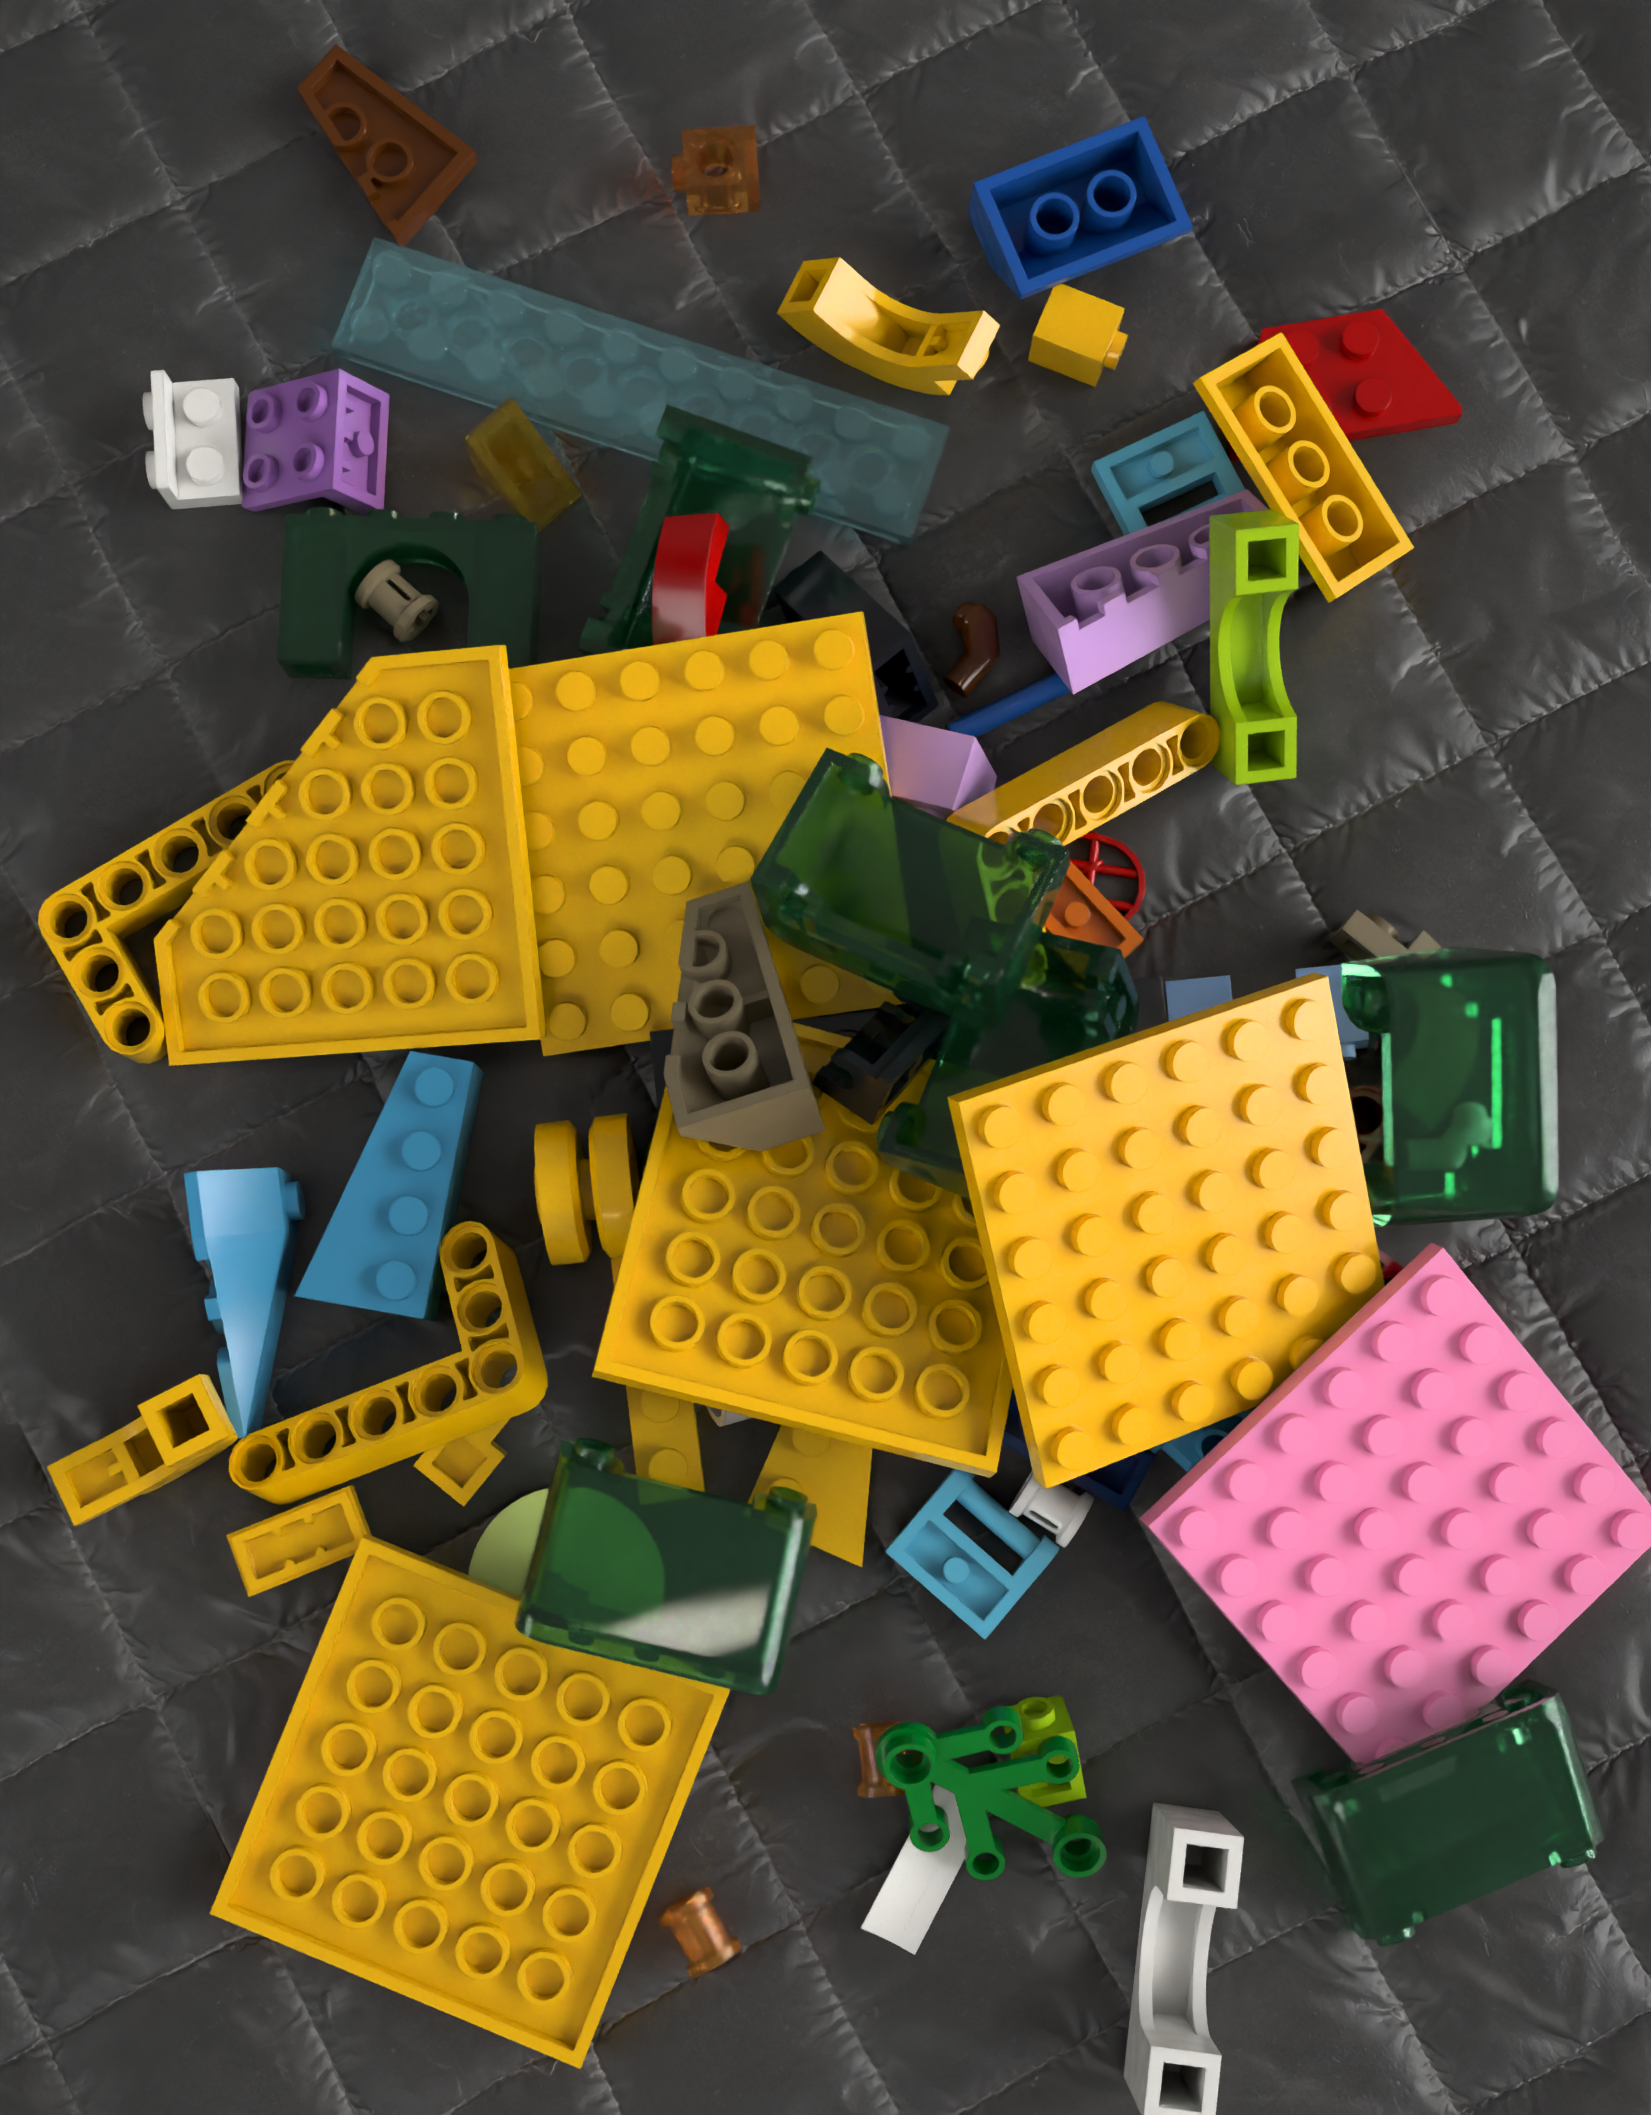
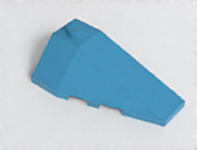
(249, 1239)

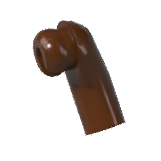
(981, 647)

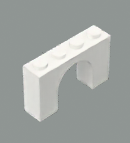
(1188, 1873)

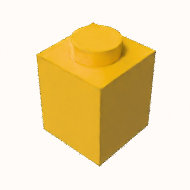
(1078, 335)

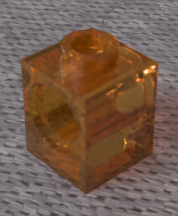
(718, 146)

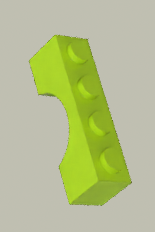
(1250, 580)

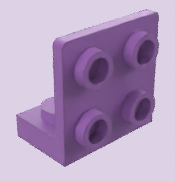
(316, 441)

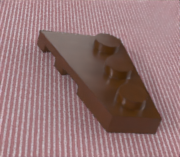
(386, 143)

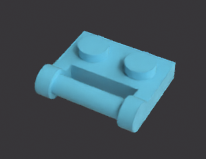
(1163, 469)
(957, 1567)

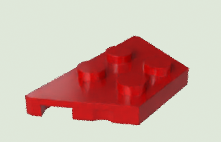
(1368, 375)

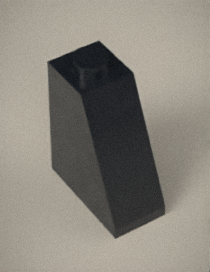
(825, 590)

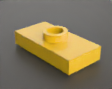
(299, 1540)

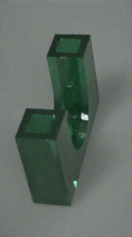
(333, 553)

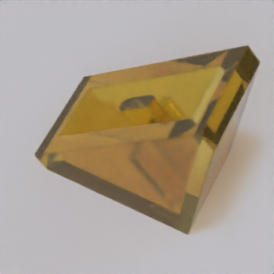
(520, 465)

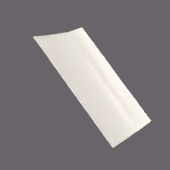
(918, 1883)

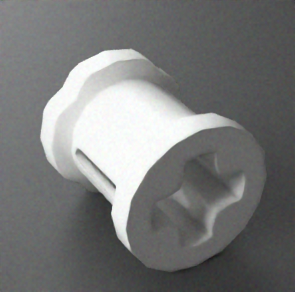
(1052, 1508)

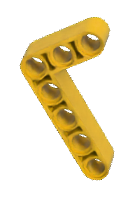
(1098, 776)
(111, 922)
(415, 1394)

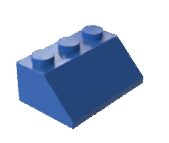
(1077, 209)

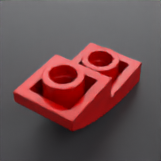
(684, 590)

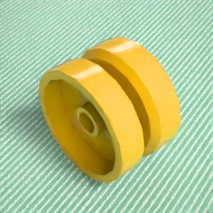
(580, 1190)

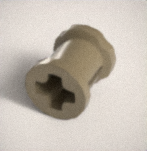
(396, 600)

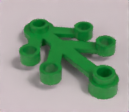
(987, 1789)

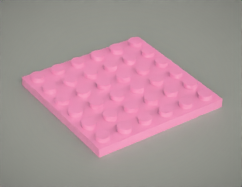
(1406, 1516)

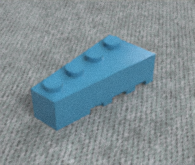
(401, 1195)

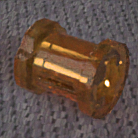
(873, 1782)
(699, 1932)

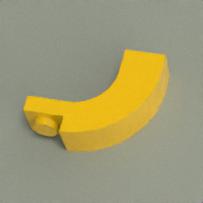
(881, 335)
(168, 1440)

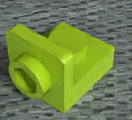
(1040, 1720)

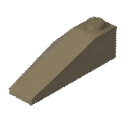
(734, 1047)

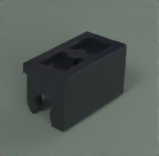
(883, 1058)

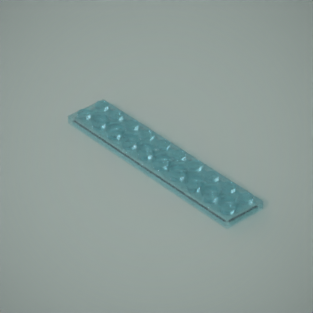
(617, 376)

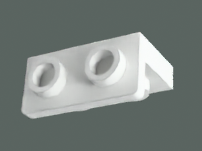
(195, 441)

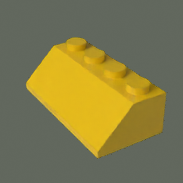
(1304, 465)

